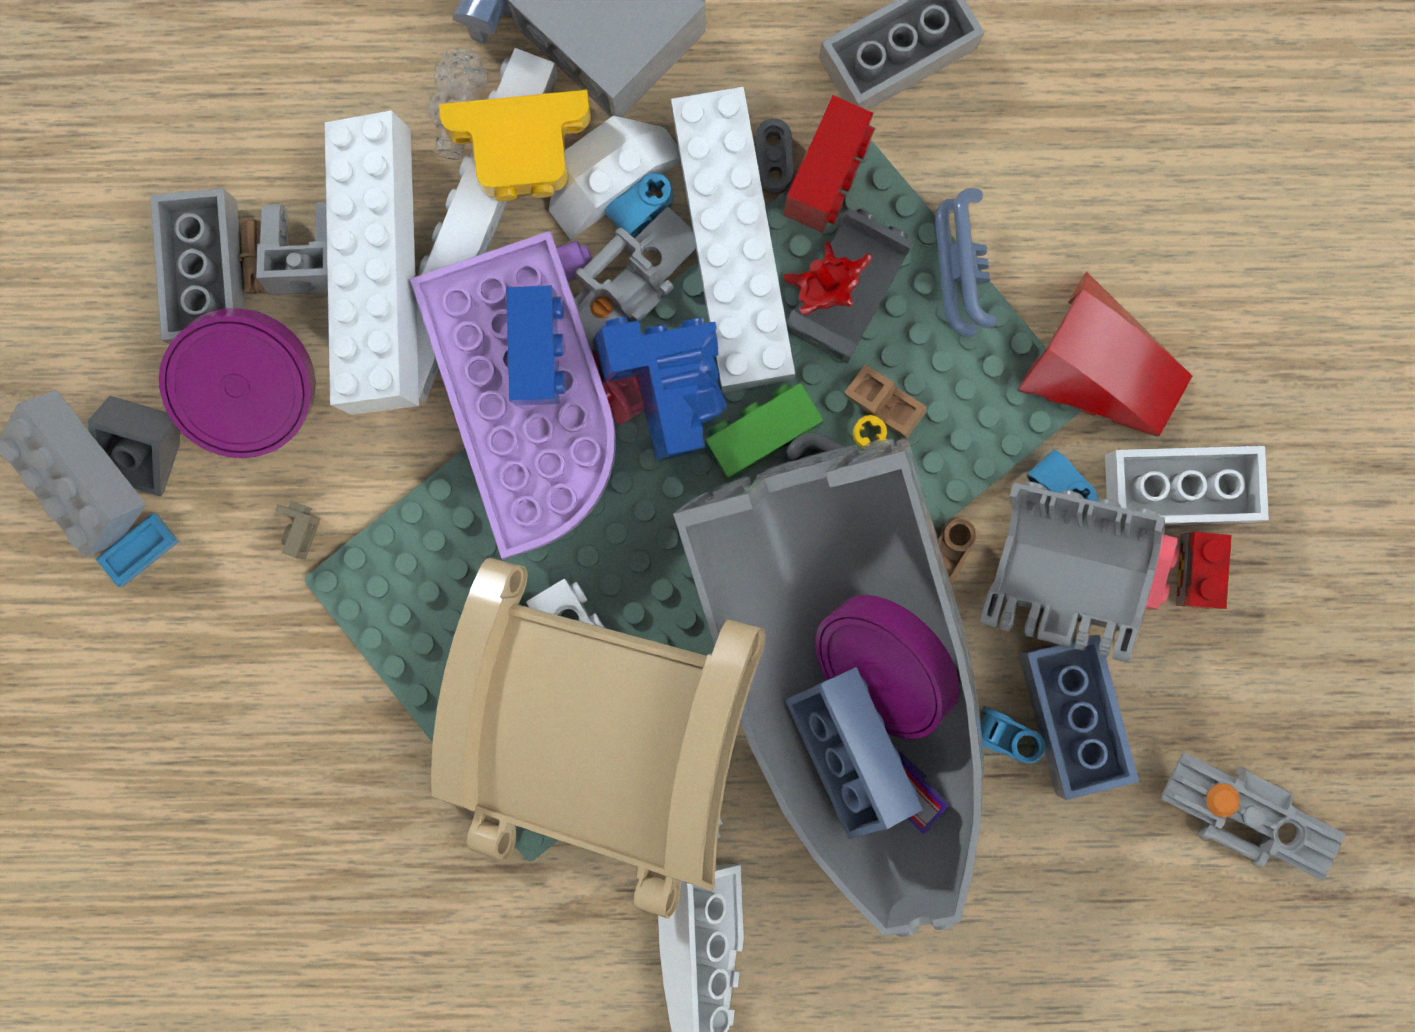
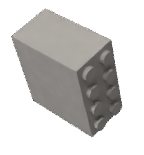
(612, 44)

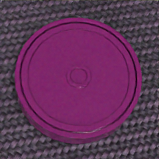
(237, 383)
(897, 657)

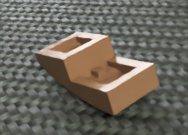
(883, 399)

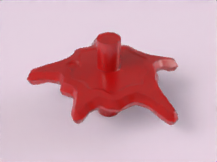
(828, 281)

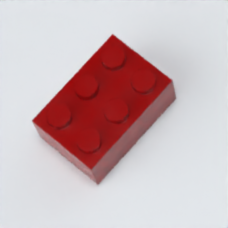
(830, 164)

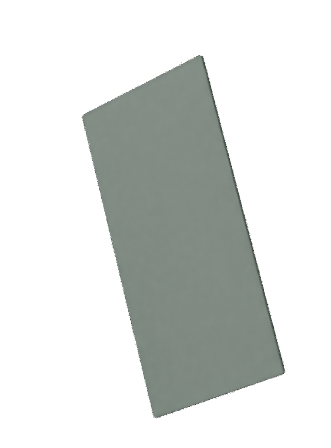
(411, 570)

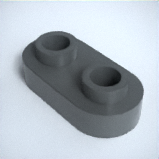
(774, 157)

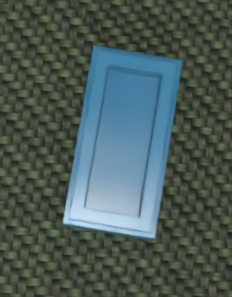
(137, 550)

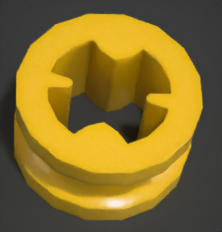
(873, 421)

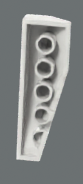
(700, 953)

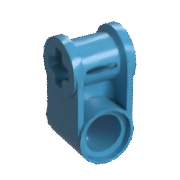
(637, 207)
(1059, 474)
(1005, 735)

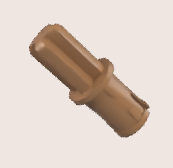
(250, 237)

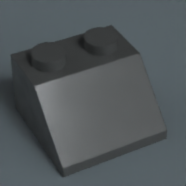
(137, 441)

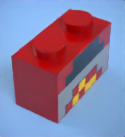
(1204, 570)

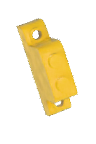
(518, 139)

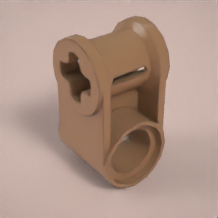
(953, 554)

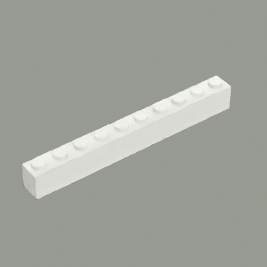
(471, 212)

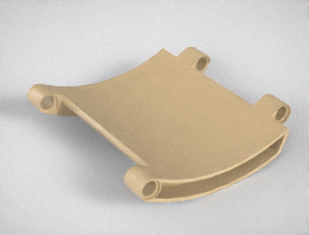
(589, 736)

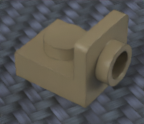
(299, 535)

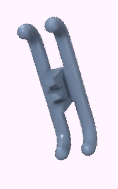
(961, 263)

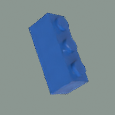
(534, 345)

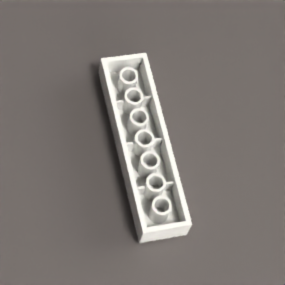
(732, 239)
(371, 264)

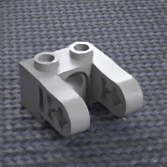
(291, 268)

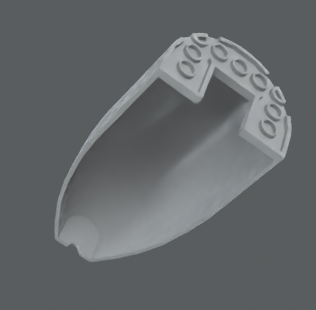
(783, 561)

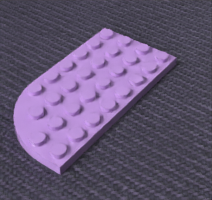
(535, 462)

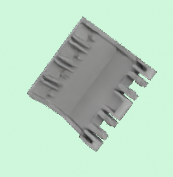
(1075, 566)

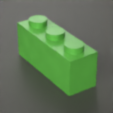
(763, 430)

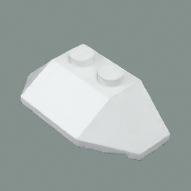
(606, 166)

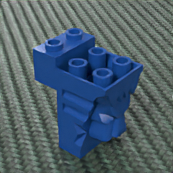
(673, 376)

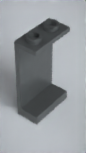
(840, 327)

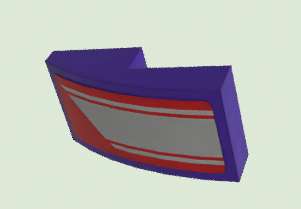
(930, 800)

